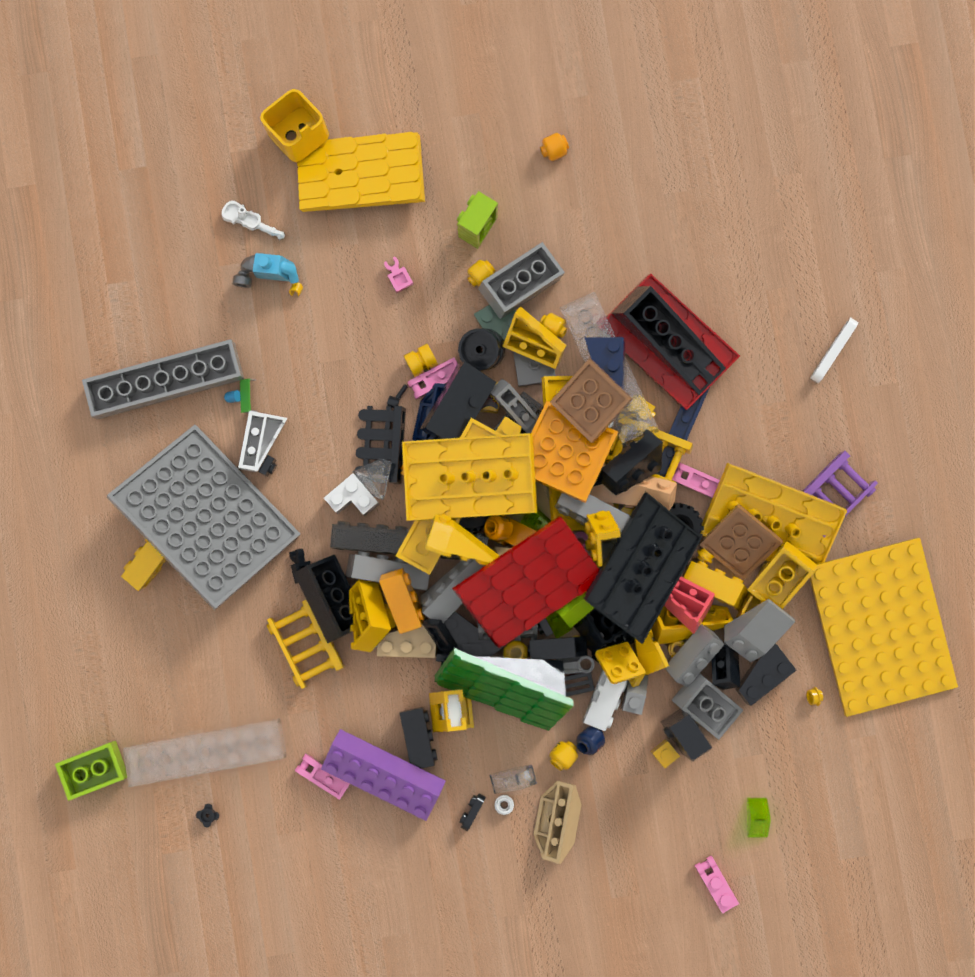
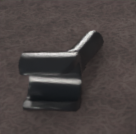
(394, 401)

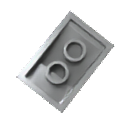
(757, 630)
(708, 706)

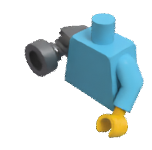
(268, 267)

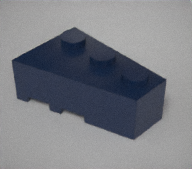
(609, 356)

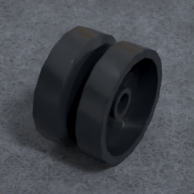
(491, 342)

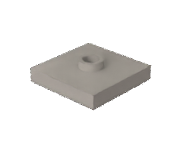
(530, 371)

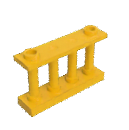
(681, 447)
(334, 659)

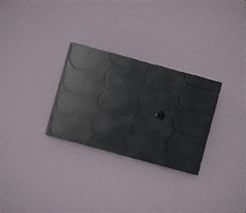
(643, 567)

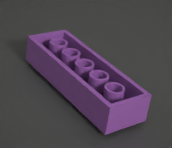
(383, 775)

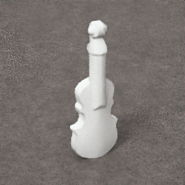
(236, 213)

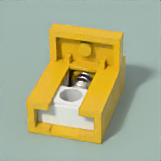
(450, 711)

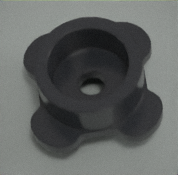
(201, 815)

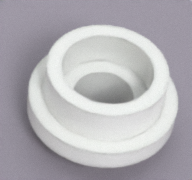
(504, 811)

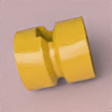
(420, 360)

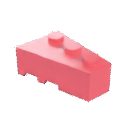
(689, 603)

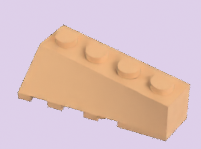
(660, 489)

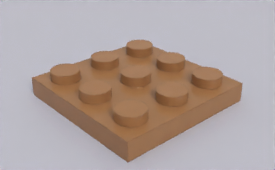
(591, 400)
(741, 542)

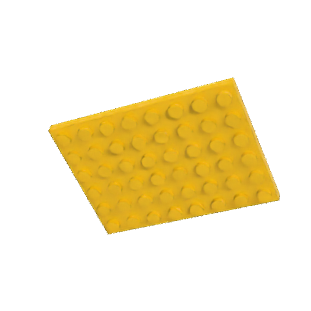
(882, 627)

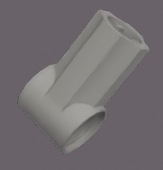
(572, 665)

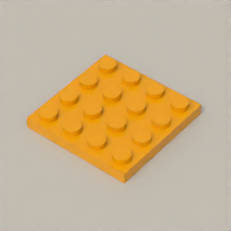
(565, 456)

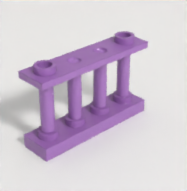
(827, 476)

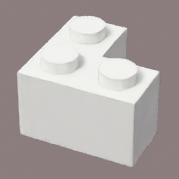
(351, 491)

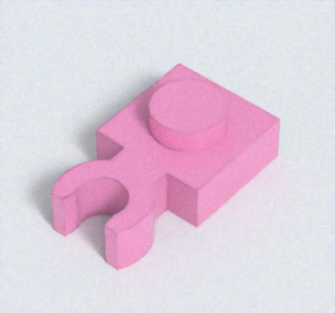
(399, 277)

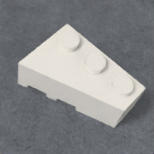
(258, 439)
(603, 703)

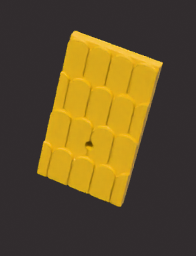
(362, 172)
(454, 478)
(784, 510)

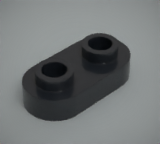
(475, 803)

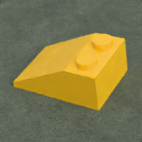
(783, 576)

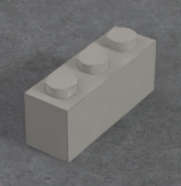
(694, 655)

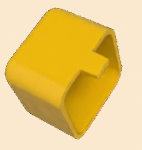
(286, 116)

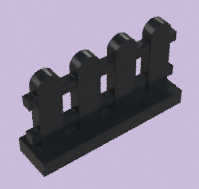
(395, 435)

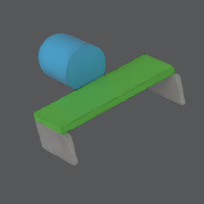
(242, 395)

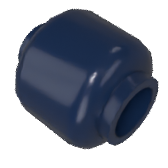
(590, 740)

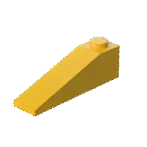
(450, 538)
(671, 630)
(650, 654)

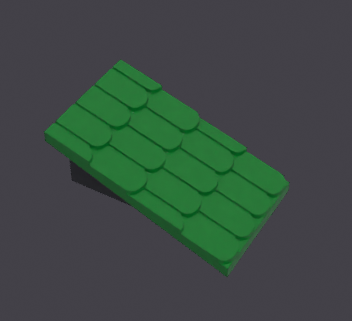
(511, 685)

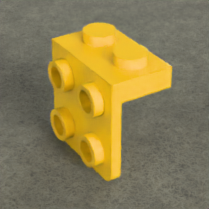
(599, 527)
(621, 664)

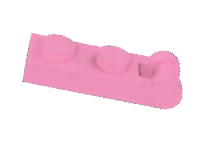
(438, 374)
(696, 480)
(321, 778)
(717, 885)

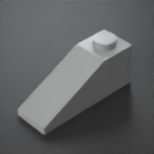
(514, 405)

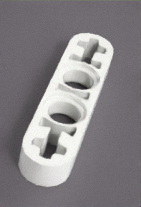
(834, 350)

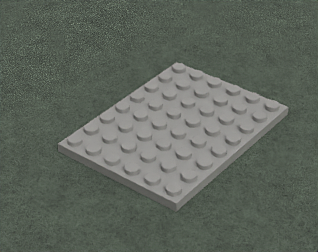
(203, 516)

